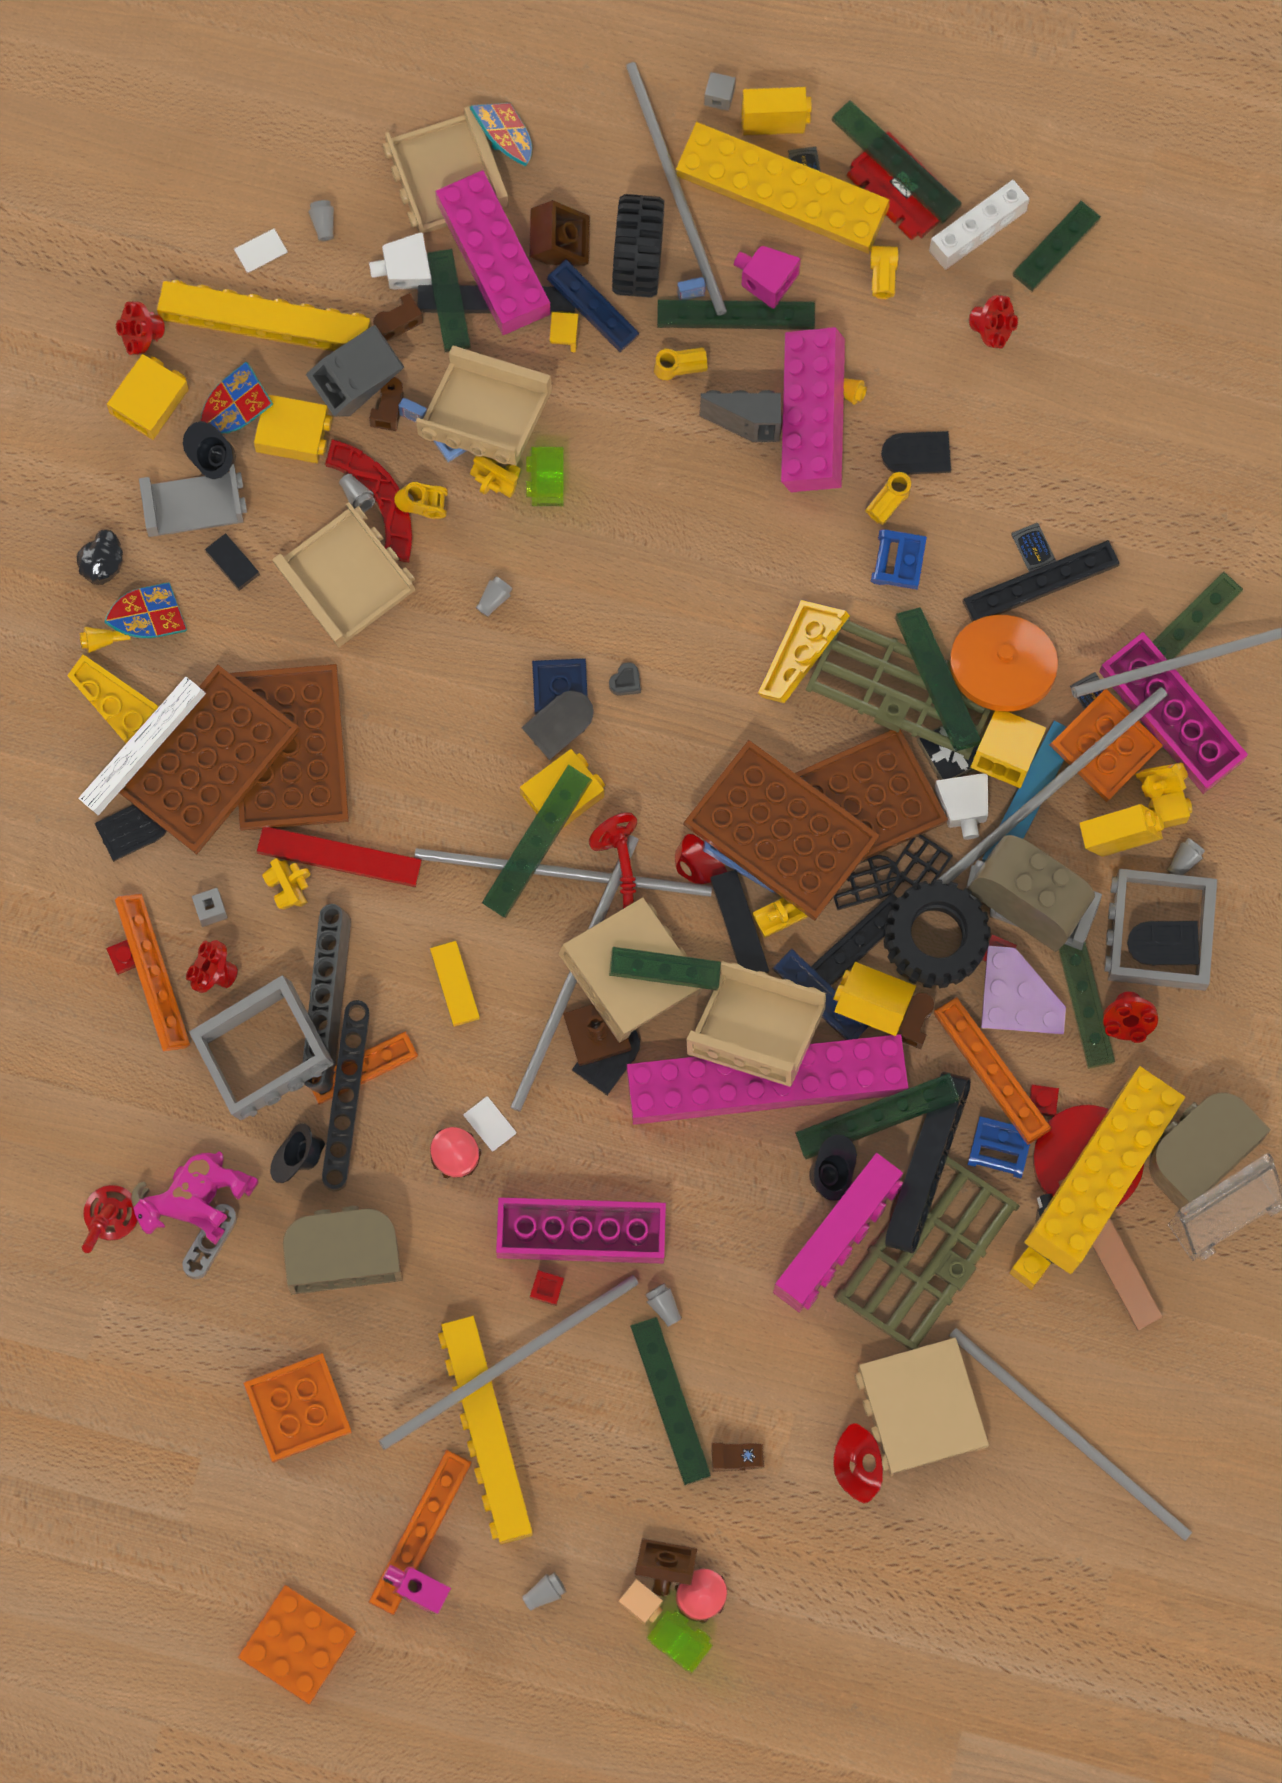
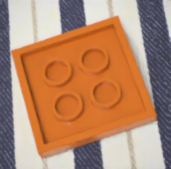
(1120, 759)
(297, 1407)
(297, 1644)

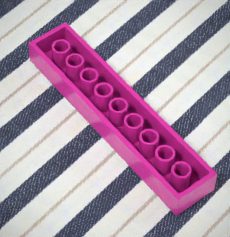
(827, 1075)

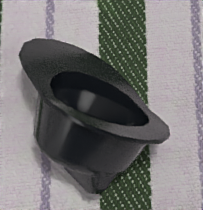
(208, 450)
(297, 1153)
(834, 1167)

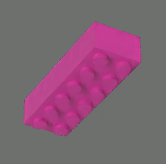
(492, 252)
(813, 410)
(1179, 720)
(581, 1230)
(838, 1232)

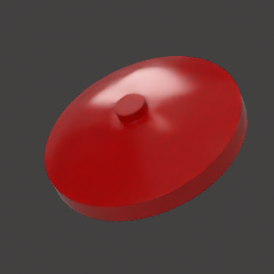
(1063, 1144)

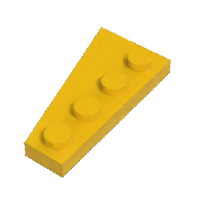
(802, 645)
(113, 699)

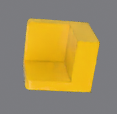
(564, 329)

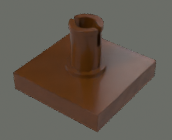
(592, 1036)
(665, 1564)

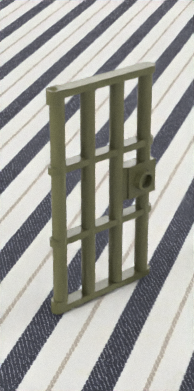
(895, 703)
(944, 1264)

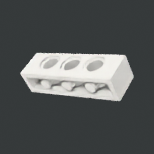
(979, 224)

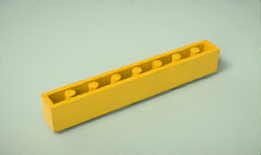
(258, 316)
(487, 1433)

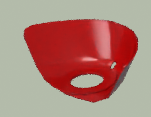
(700, 863)
(853, 1447)

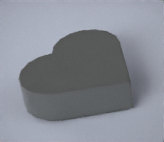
(626, 680)

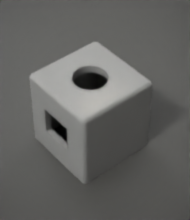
(719, 91)
(206, 899)

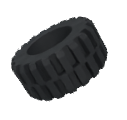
(638, 245)
(961, 908)

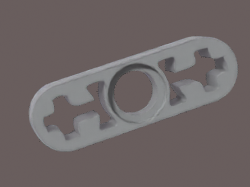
(206, 1263)

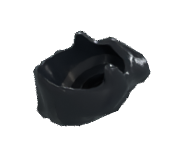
(100, 558)

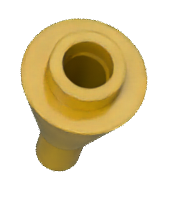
(854, 390)
(97, 638)

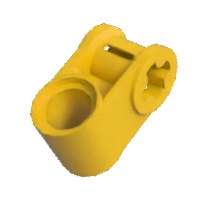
(427, 500)

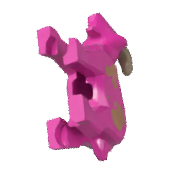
(191, 1194)

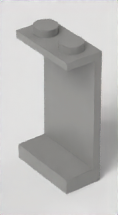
(192, 503)

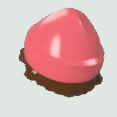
(454, 1152)
(703, 1597)

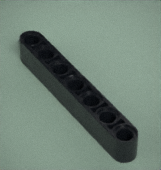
(342, 1082)
(925, 1171)

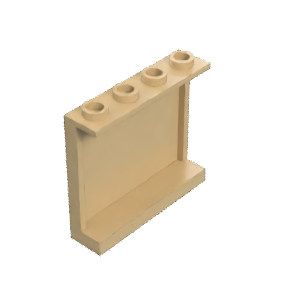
(436, 158)
(485, 406)
(346, 575)
(619, 1000)
(757, 1024)
(921, 1406)

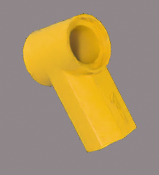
(883, 263)
(682, 362)
(888, 499)

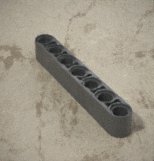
(330, 985)

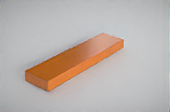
(377, 1061)

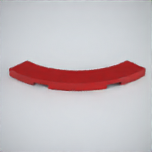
(373, 476)

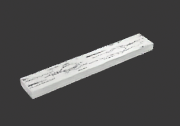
(142, 745)

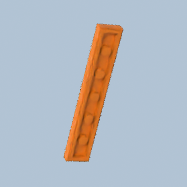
(152, 972)
(992, 1070)
(423, 1526)

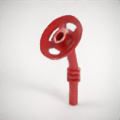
(617, 838)
(108, 1216)

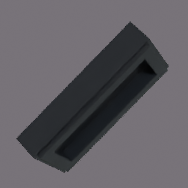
(232, 562)

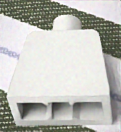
(404, 263)
(964, 802)

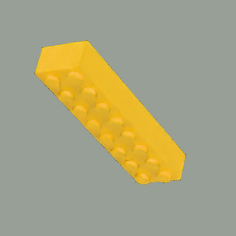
(782, 187)
(1104, 1170)

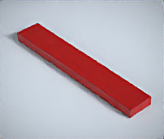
(339, 856)

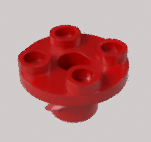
(994, 321)
(139, 327)
(211, 968)
(1130, 1018)

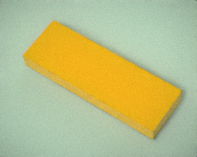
(454, 983)

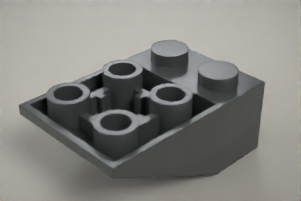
(355, 372)
(744, 413)

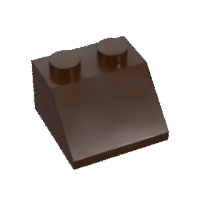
(559, 234)

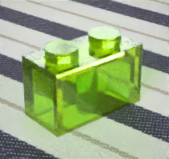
(546, 476)
(680, 1641)

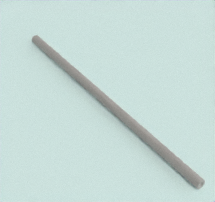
(676, 189)
(1177, 662)
(1053, 786)
(563, 872)
(567, 989)
(508, 1362)
(1071, 1434)

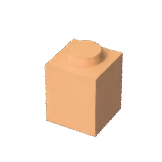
(641, 1603)

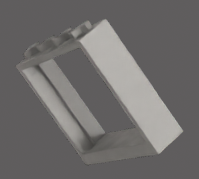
(1114, 936)
(241, 1012)

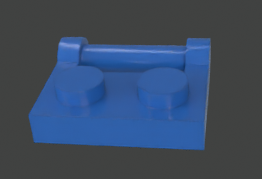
(907, 563)
(1001, 1138)

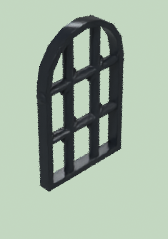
(915, 858)
(872, 871)

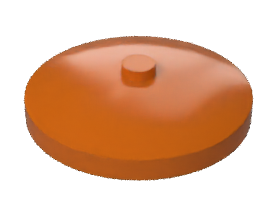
(1003, 663)

